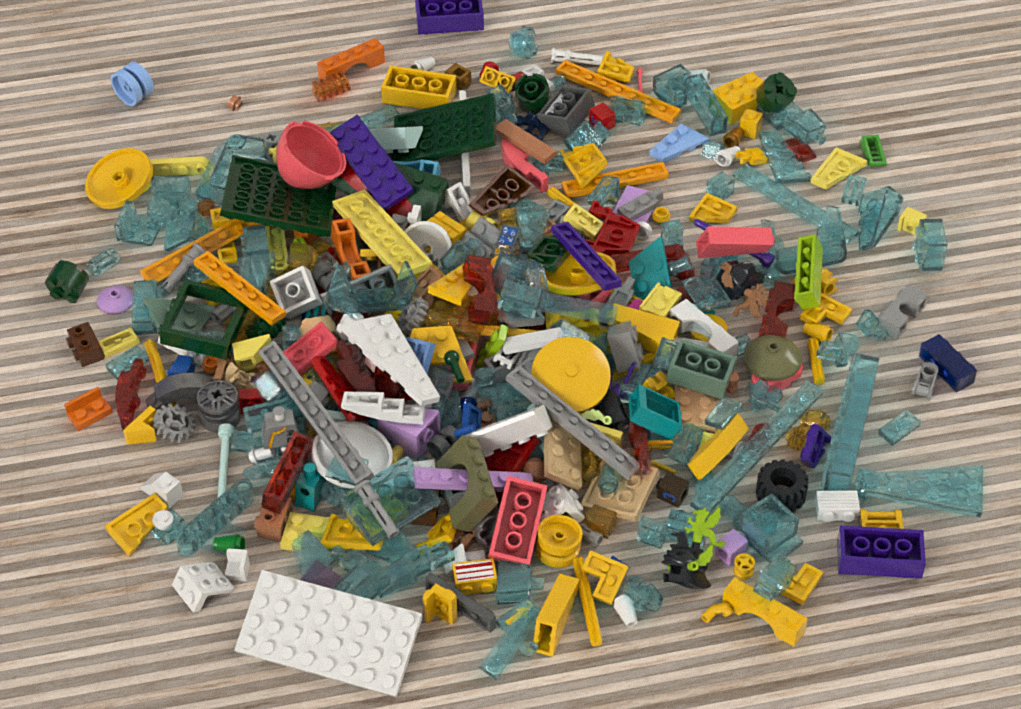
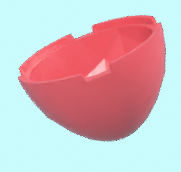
(308, 156)

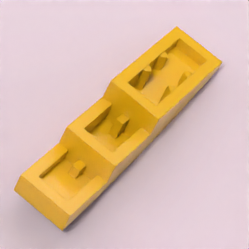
(716, 448)

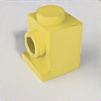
(910, 220)

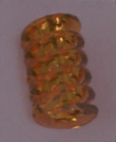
(329, 85)

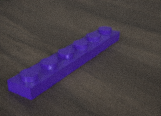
(586, 256)

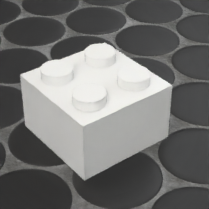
(296, 292)

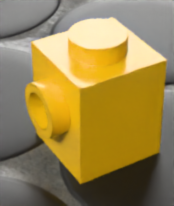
(751, 123)

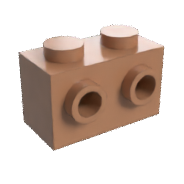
(271, 524)

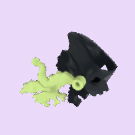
(608, 412)

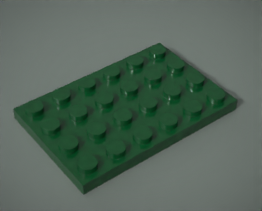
(450, 129)

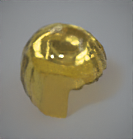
(302, 255)

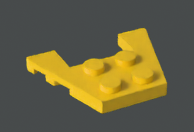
(445, 340)

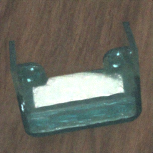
(213, 179)
(830, 236)
(348, 301)

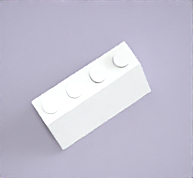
(513, 429)

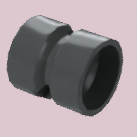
(323, 275)
(440, 443)

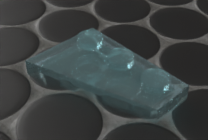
(532, 225)

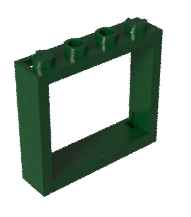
(196, 343)

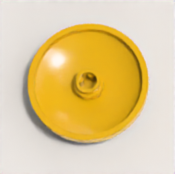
(118, 178)
(573, 278)
(573, 372)

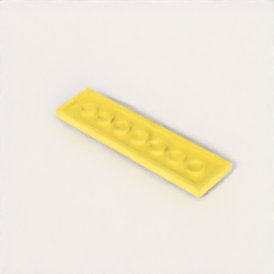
(381, 232)

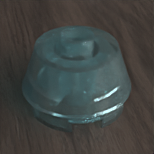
(522, 42)

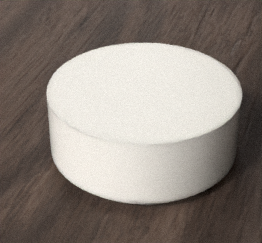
(645, 230)

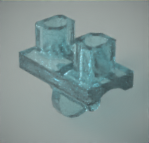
(554, 165)
(761, 398)

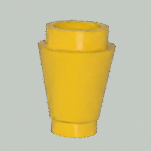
(820, 331)

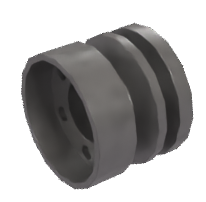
(218, 405)

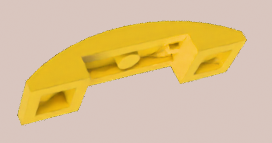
(226, 253)

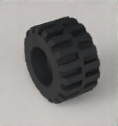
(783, 474)

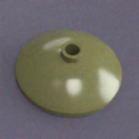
(772, 357)

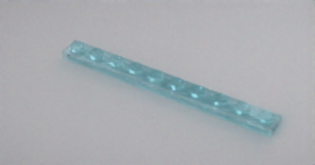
(757, 447)

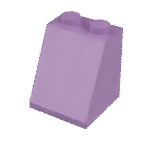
(412, 436)

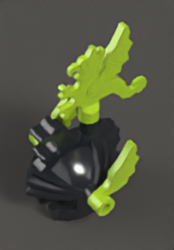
(687, 563)

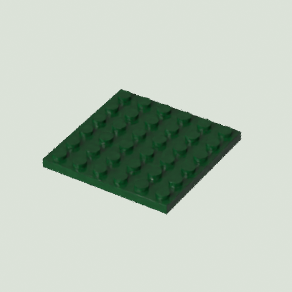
(261, 196)

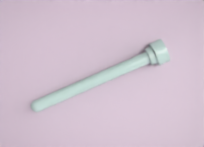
(225, 432)

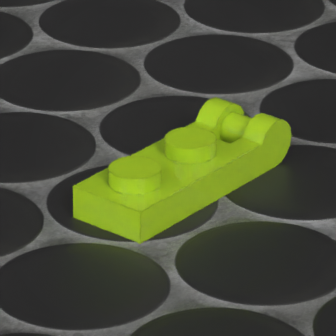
(491, 348)

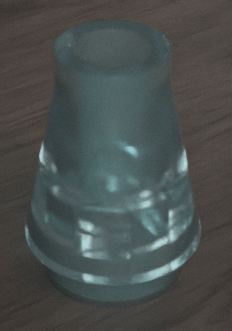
(608, 482)

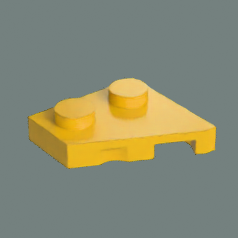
(713, 210)

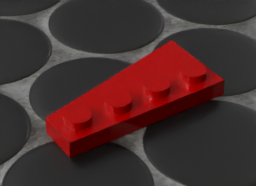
(335, 385)

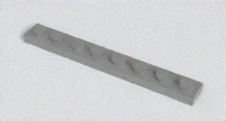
(573, 422)

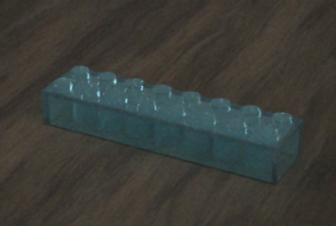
(850, 424)

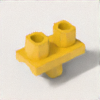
(659, 384)

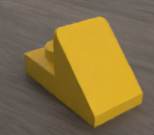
(141, 429)

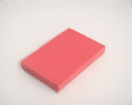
(315, 342)

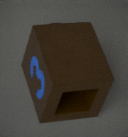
(672, 489)

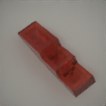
(641, 445)

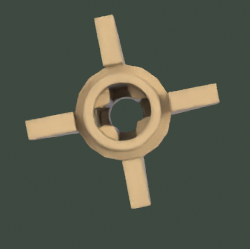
(239, 379)

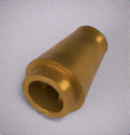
(733, 137)

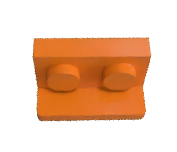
(87, 409)

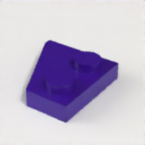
(815, 441)

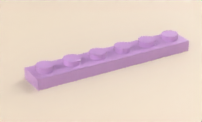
(458, 479)

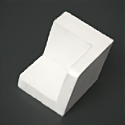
(237, 565)

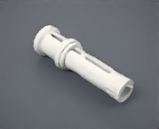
(557, 56)

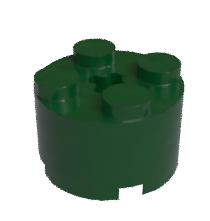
(532, 93)
(775, 93)
(66, 281)

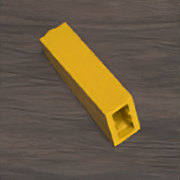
(649, 326)
(555, 614)

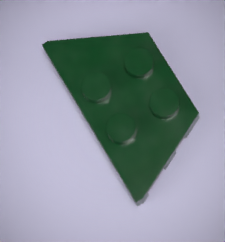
(550, 252)

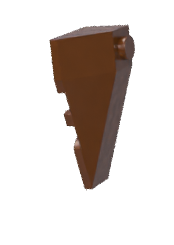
(503, 190)

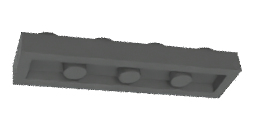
(467, 606)

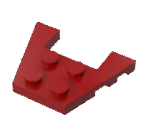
(616, 233)

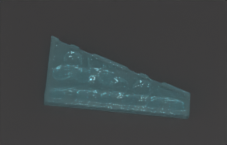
(941, 488)

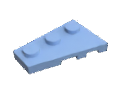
(677, 142)

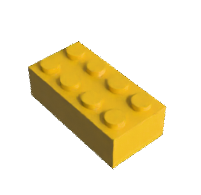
(417, 88)

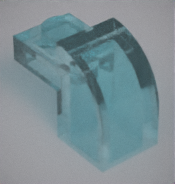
(840, 350)

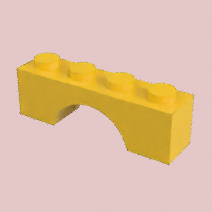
(784, 621)

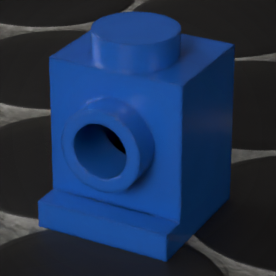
(183, 364)

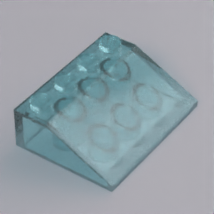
(397, 496)

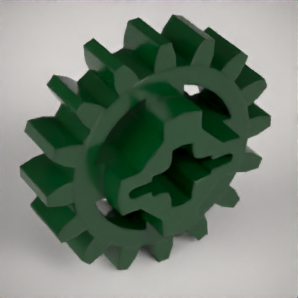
(261, 327)

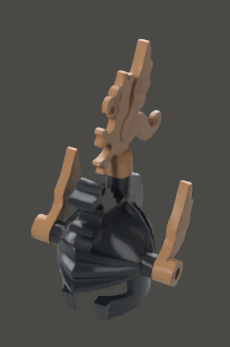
(740, 282)

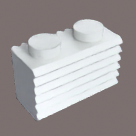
(837, 505)

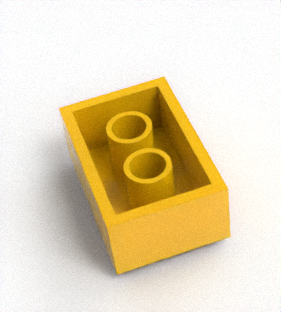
(738, 96)

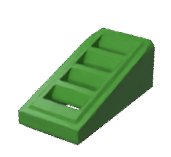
(873, 140)

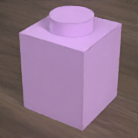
(734, 545)

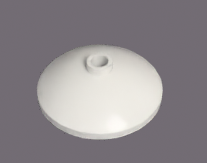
(430, 234)

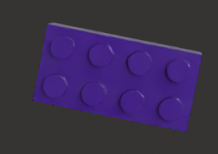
(448, 16)
(881, 551)

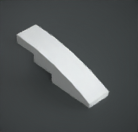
(378, 407)

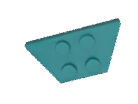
(650, 268)

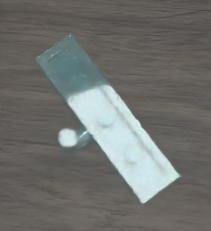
(511, 641)

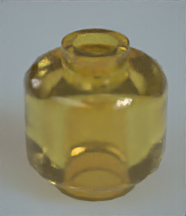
(815, 416)

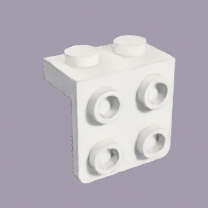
(561, 500)
(198, 581)

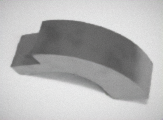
(176, 388)

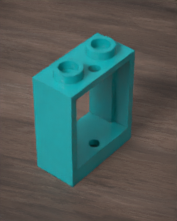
(655, 412)

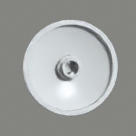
(366, 441)

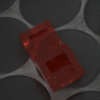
(802, 152)

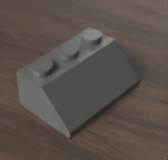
(566, 109)

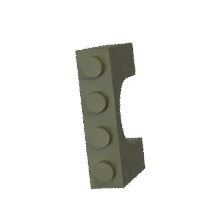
(480, 493)

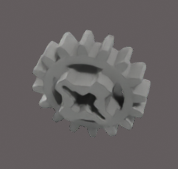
(413, 315)
(174, 423)

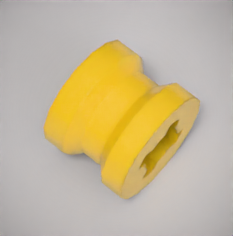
(741, 561)

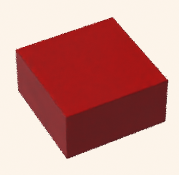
(249, 397)

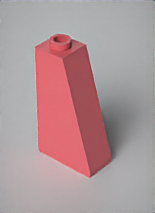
(733, 241)

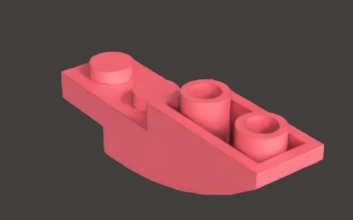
(519, 162)

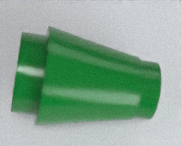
(231, 542)

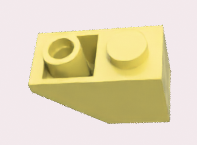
(246, 351)

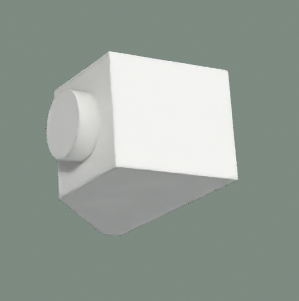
(165, 486)

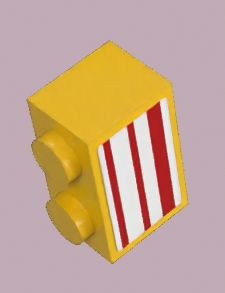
(475, 576)

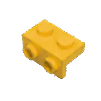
(441, 603)

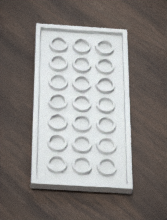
(329, 633)

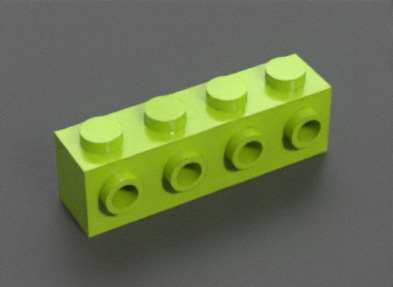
(808, 272)

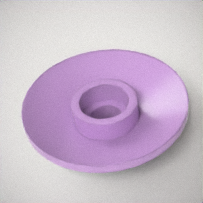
(115, 299)

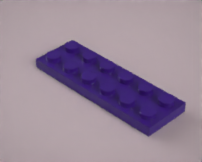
(371, 163)

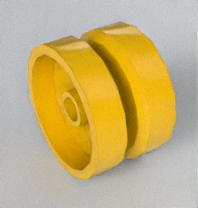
(558, 541)

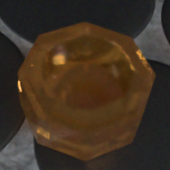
(205, 206)

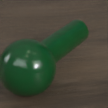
(452, 358)

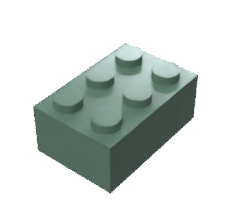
(701, 369)

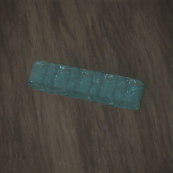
(214, 517)

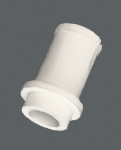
(256, 455)

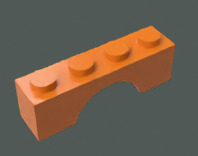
(368, 52)
(345, 243)

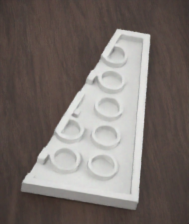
(390, 352)

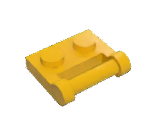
(894, 519)

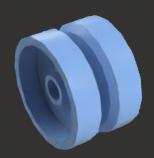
(132, 83)

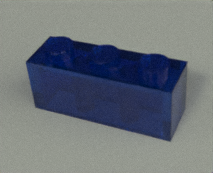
(951, 364)

